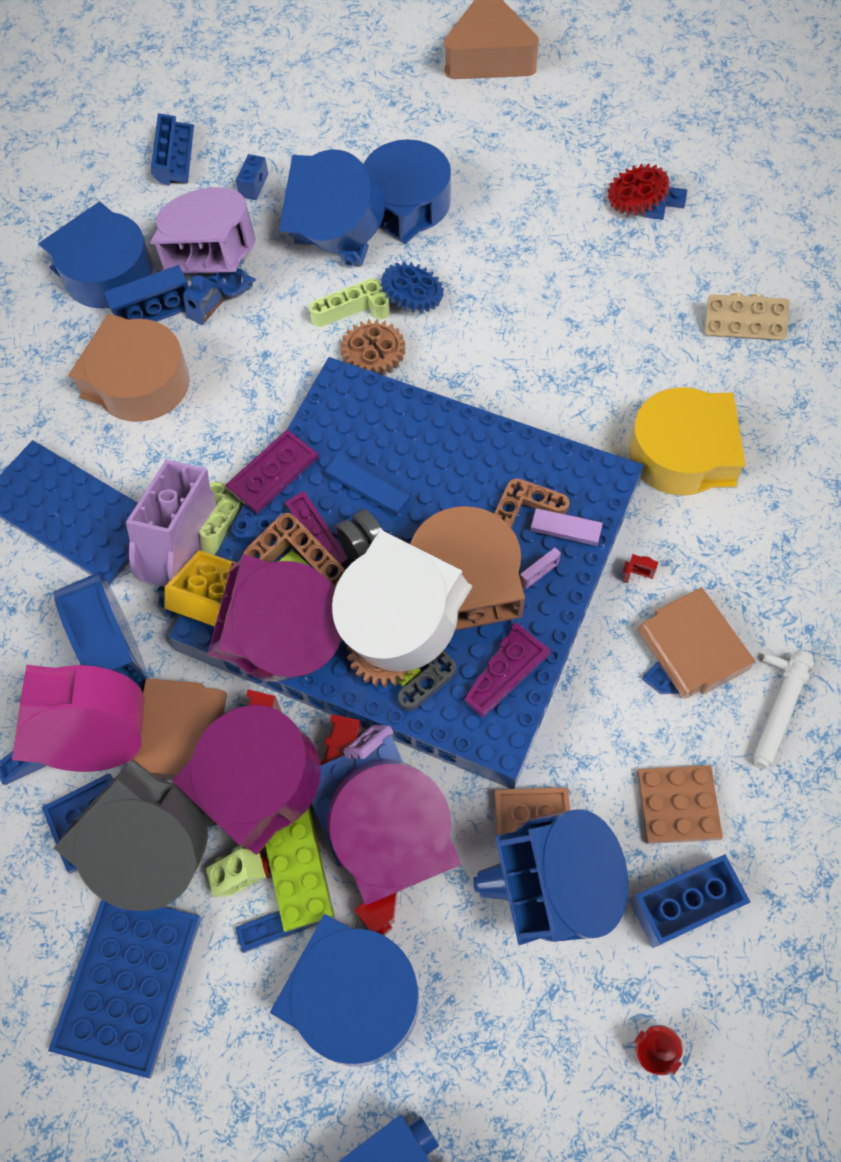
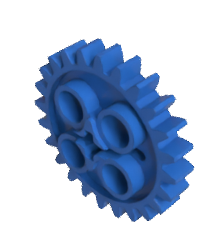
(412, 287)

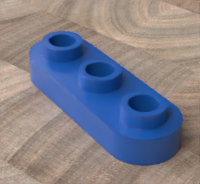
(253, 527)

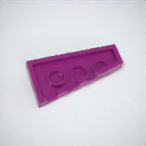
(511, 664)

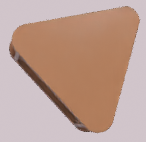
(490, 43)

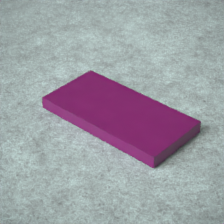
(271, 471)

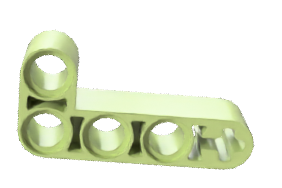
(350, 301)
(220, 520)

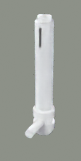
(795, 677)

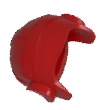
(659, 1050)

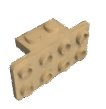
(747, 316)

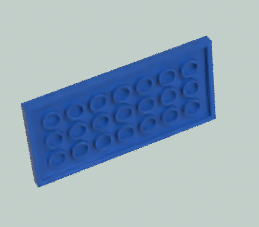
(67, 510)

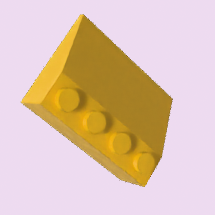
(198, 587)

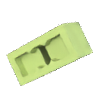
(235, 872)

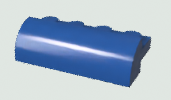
(171, 150)

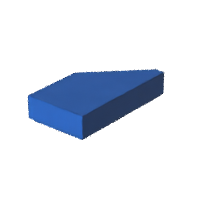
(659, 680)

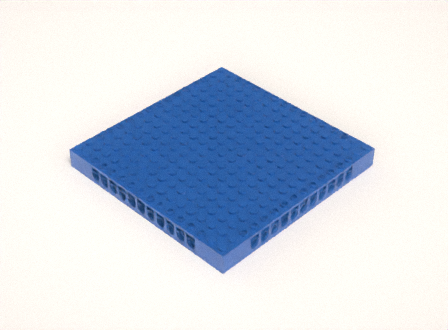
(445, 459)

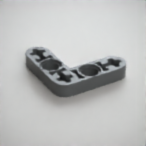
(432, 672)

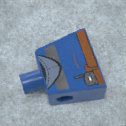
(201, 299)

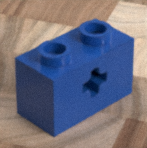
(252, 176)

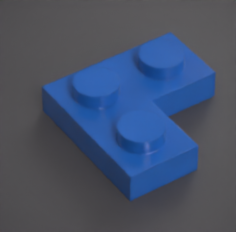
(675, 198)

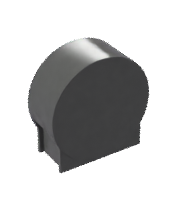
(137, 841)

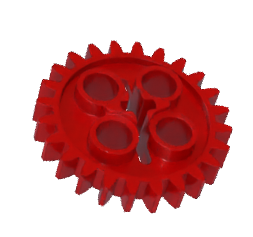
(638, 189)

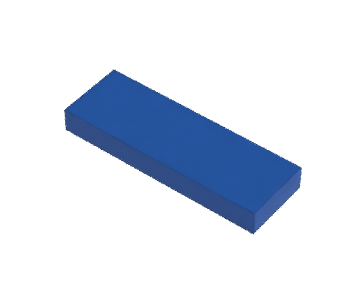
(263, 932)

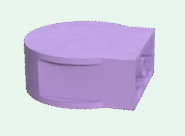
(168, 522)

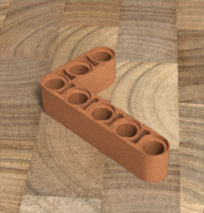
(294, 536)

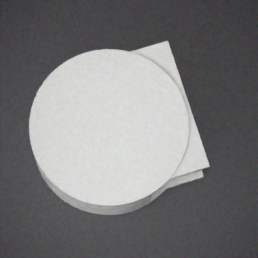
(398, 604)

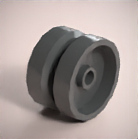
(358, 534)

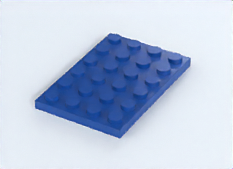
(125, 988)

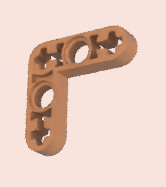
(524, 497)

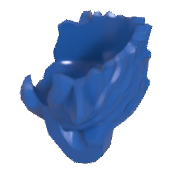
(233, 282)

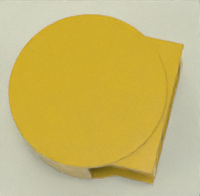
(688, 441)

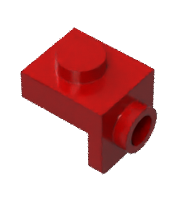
(641, 566)

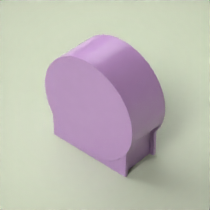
(204, 231)

